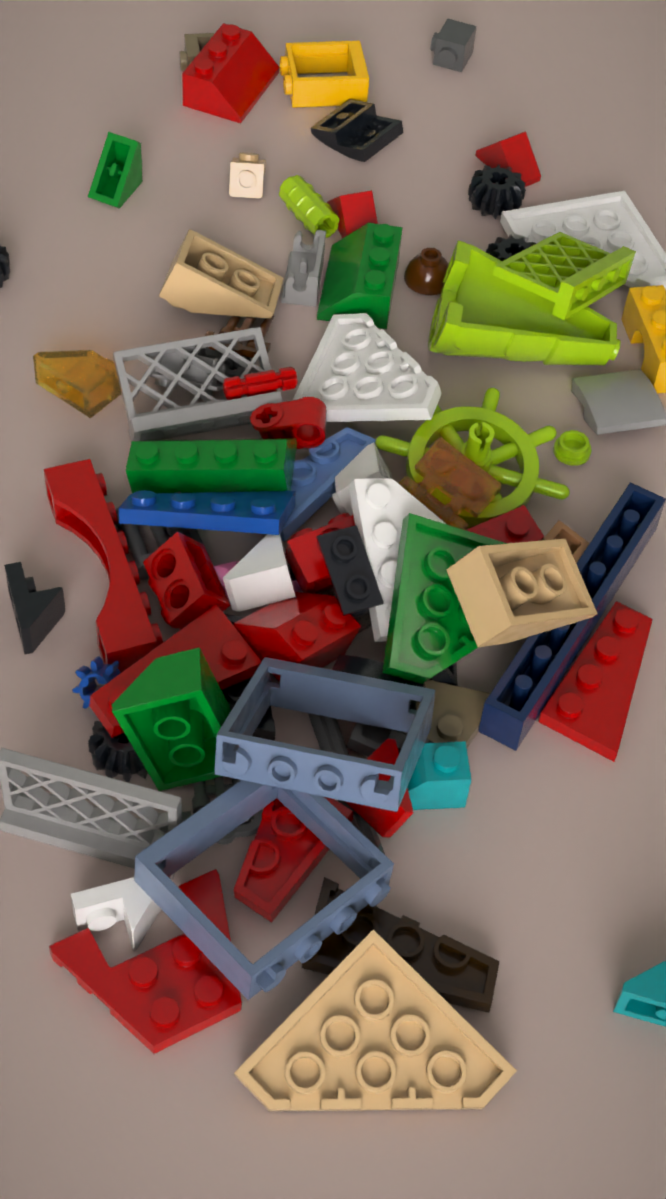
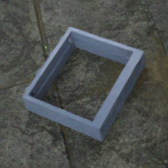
(319, 771)
(218, 819)

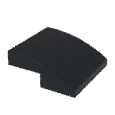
(357, 130)

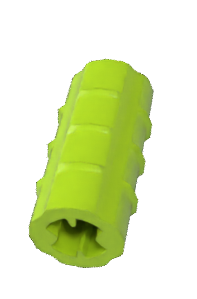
(308, 206)

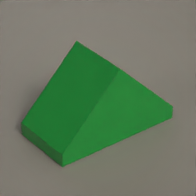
(117, 171)

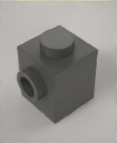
(453, 45)

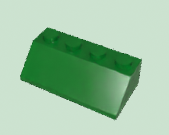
(211, 465)

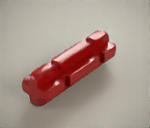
(260, 383)

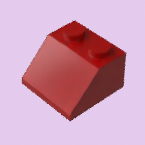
(300, 630)

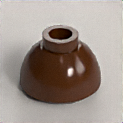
(426, 272)

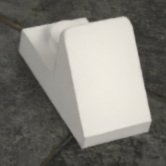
(115, 902)

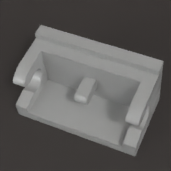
(304, 271)

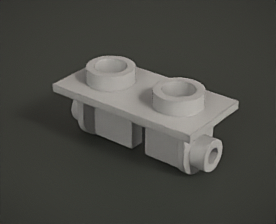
(193, 374)

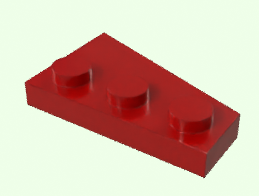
(279, 859)

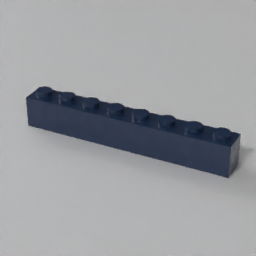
(548, 655)

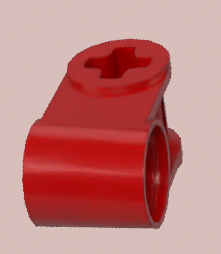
(292, 419)

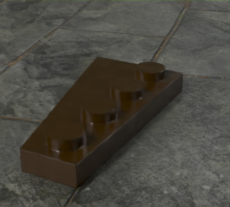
(449, 966)

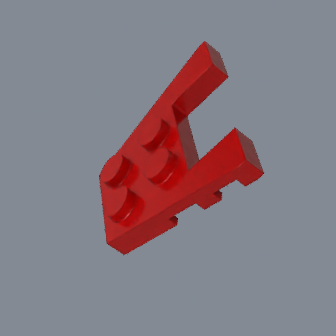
(165, 989)

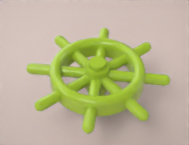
(483, 426)

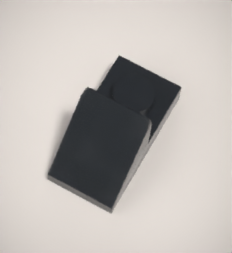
(34, 611)

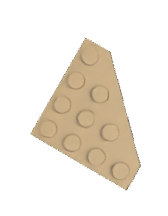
(374, 1043)

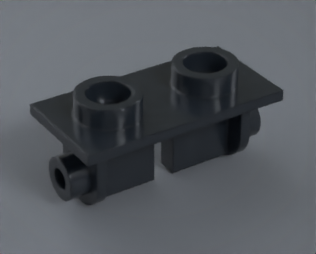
(350, 571)

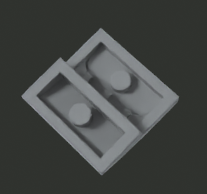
(619, 401)

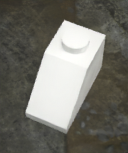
(365, 465)

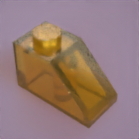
(78, 378)

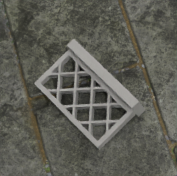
(195, 417)
(72, 822)

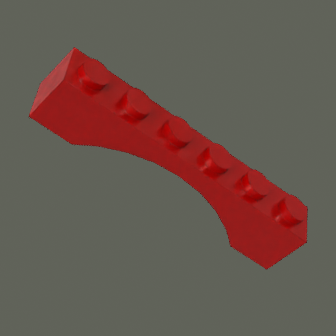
(80, 507)

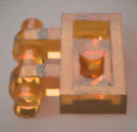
(457, 478)

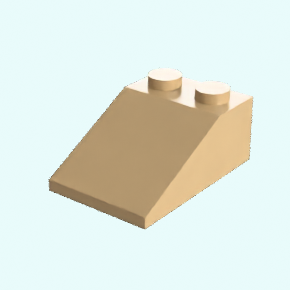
(219, 281)
(520, 590)

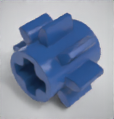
(99, 671)

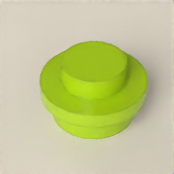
(572, 448)

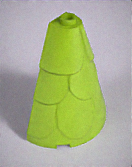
(500, 320)

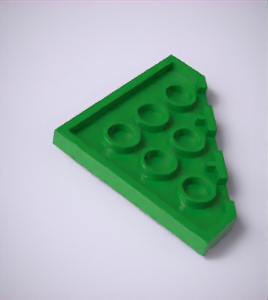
(426, 617)

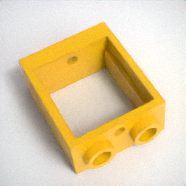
(324, 58)

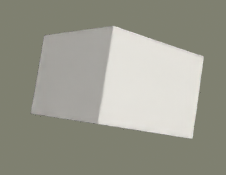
(260, 576)

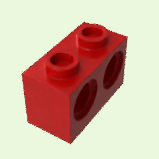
(184, 580)

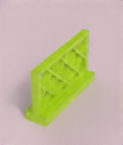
(572, 267)

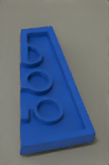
(219, 511)

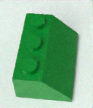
(362, 274)
(174, 718)

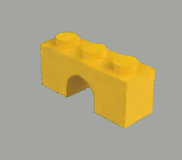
(646, 323)

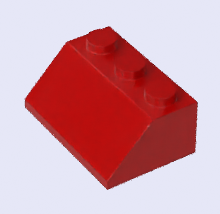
(228, 74)

